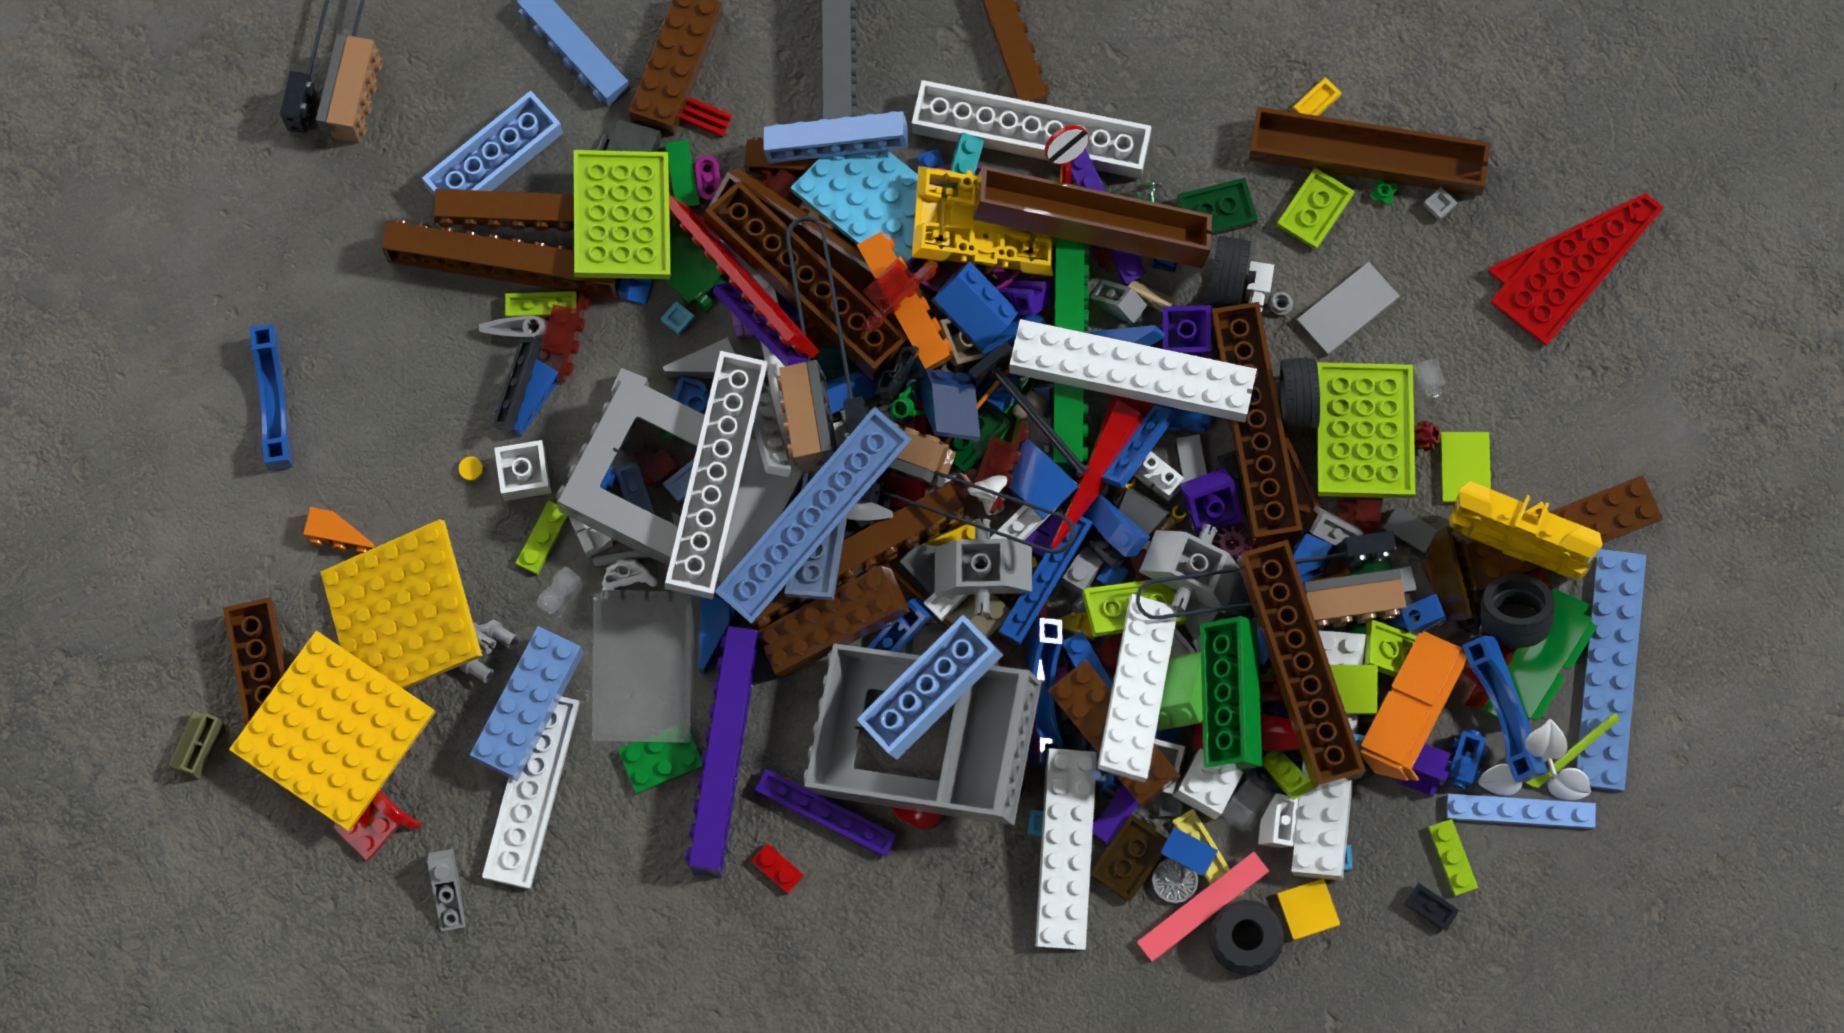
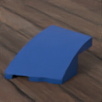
(1040, 480)

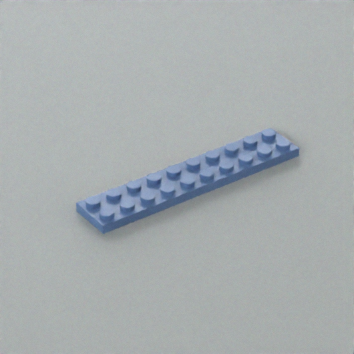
(813, 514)
(1611, 666)

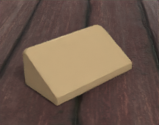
(1152, 297)

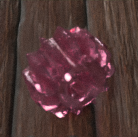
(1241, 543)

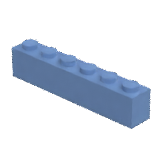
(575, 48)
(835, 137)

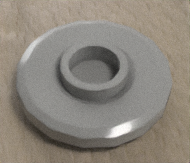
(1174, 882)

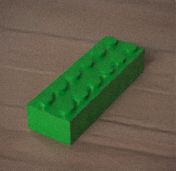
(1230, 695)

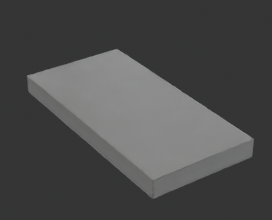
(1348, 308)

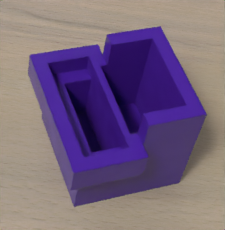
(1429, 770)

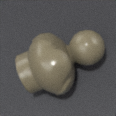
(1037, 401)

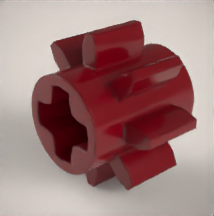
(1426, 435)

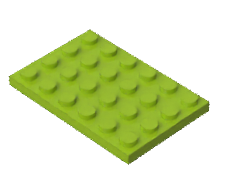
(621, 214)
(1366, 430)

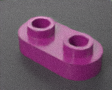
(707, 180)

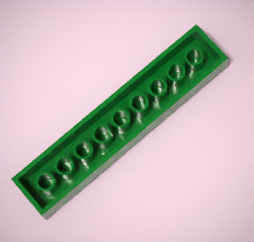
(1071, 314)

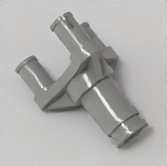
(486, 636)

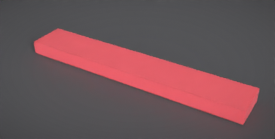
(1203, 906)

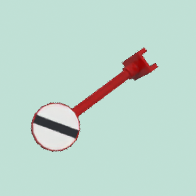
(1066, 146)

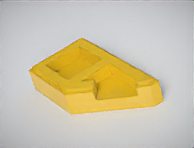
(1076, 623)

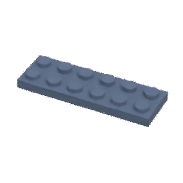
(819, 573)

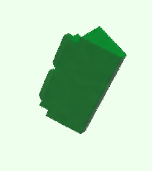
(1538, 667)

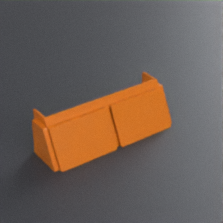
(1413, 706)

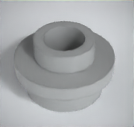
(1284, 297)

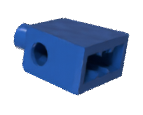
(1430, 616)

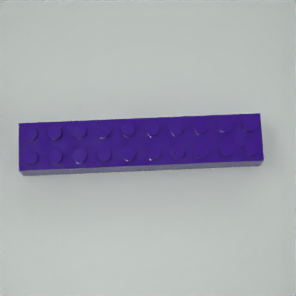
(724, 752)

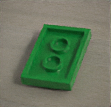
(658, 762)

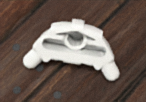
(625, 573)

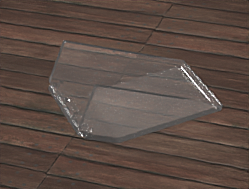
(643, 666)

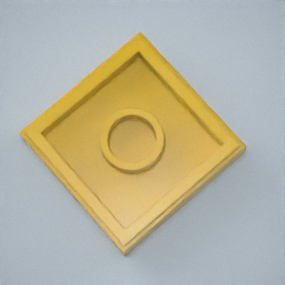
(1308, 909)

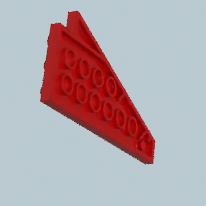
(1558, 275)

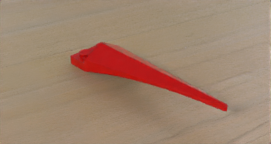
(1119, 424)

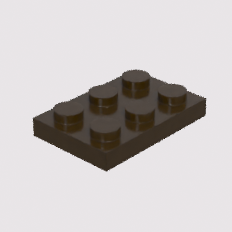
(1129, 858)

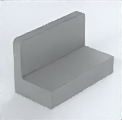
(1332, 527)

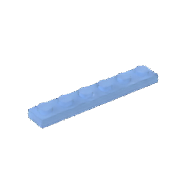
(1521, 811)

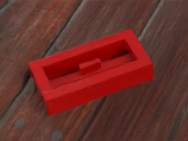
(710, 109)

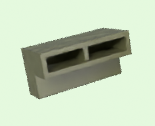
(196, 744)

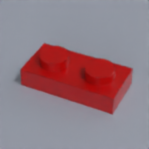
(777, 868)

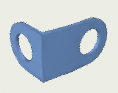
(1045, 392)

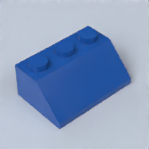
(975, 306)

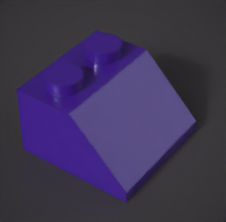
(1187, 329)
(1211, 500)

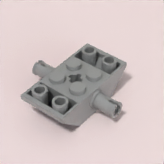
(1184, 554)
(1006, 568)

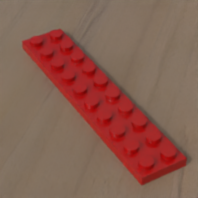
(741, 278)

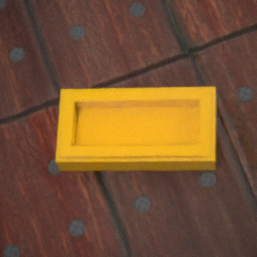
(1318, 99)

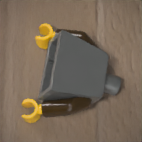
(1143, 511)

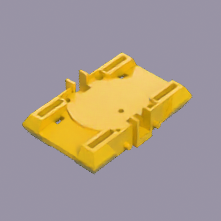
(970, 239)
(1542, 540)

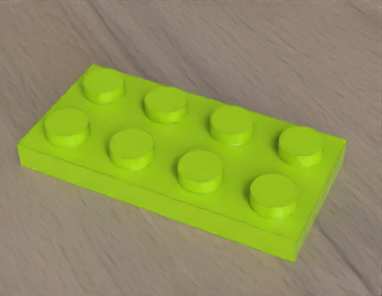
(1109, 604)

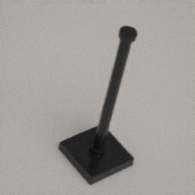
(992, 367)

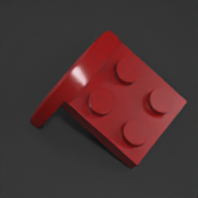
(376, 826)

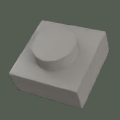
(1440, 204)

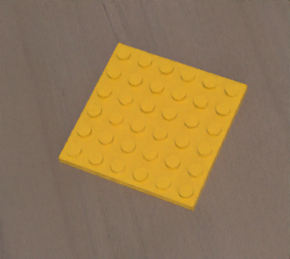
(404, 607)
(332, 731)

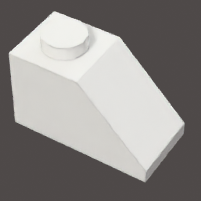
(1279, 822)

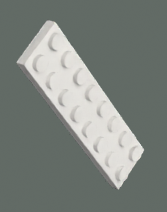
(1137, 690)
(529, 803)
(1066, 849)

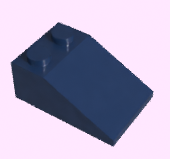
(949, 404)

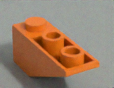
(329, 528)

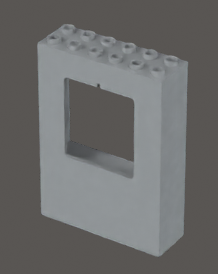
(758, 501)
(982, 752)

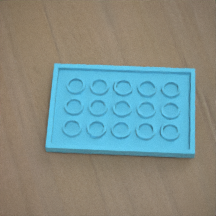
(864, 196)

